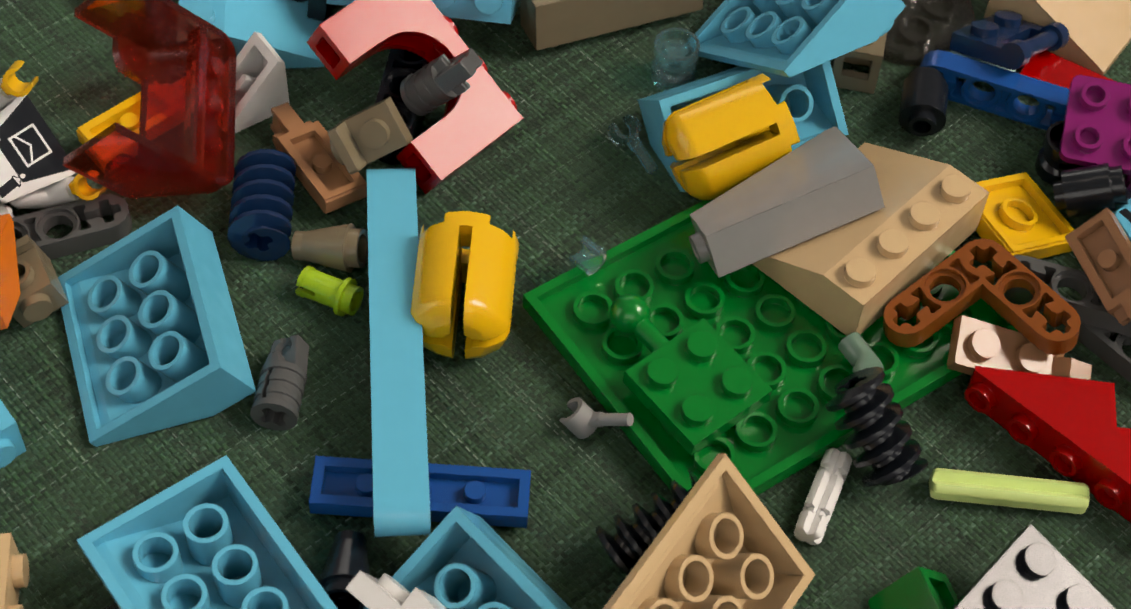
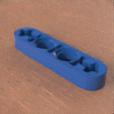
(1006, 86)

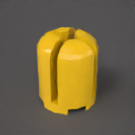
(727, 138)
(489, 279)

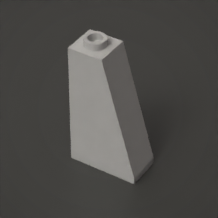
(787, 203)

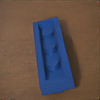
(494, 494)

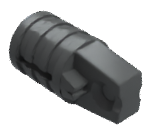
(439, 82)
(281, 384)

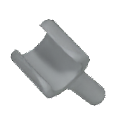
(586, 420)

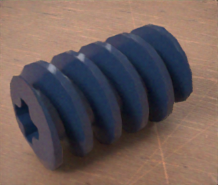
(262, 204)

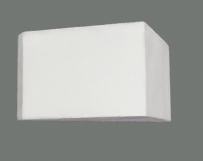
(259, 82)

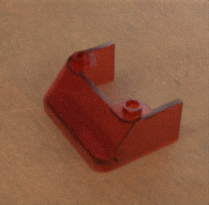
(184, 107)

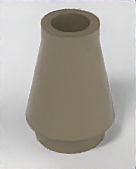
(334, 247)

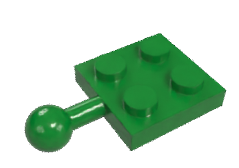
(691, 382)

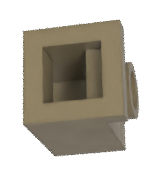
(868, 55)
(38, 282)

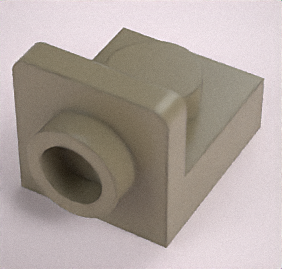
(368, 135)

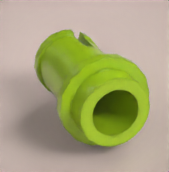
(328, 290)

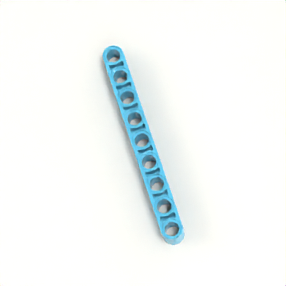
(396, 358)

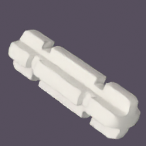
(823, 496)

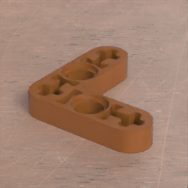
(977, 284)

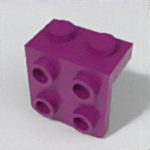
(1098, 124)

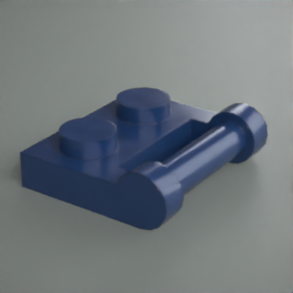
(1008, 39)

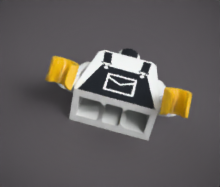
(31, 155)

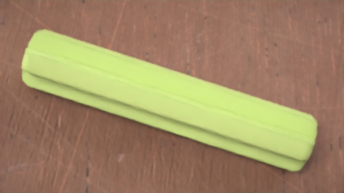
(1009, 491)

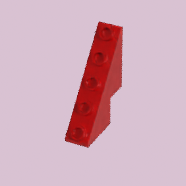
(1065, 423)

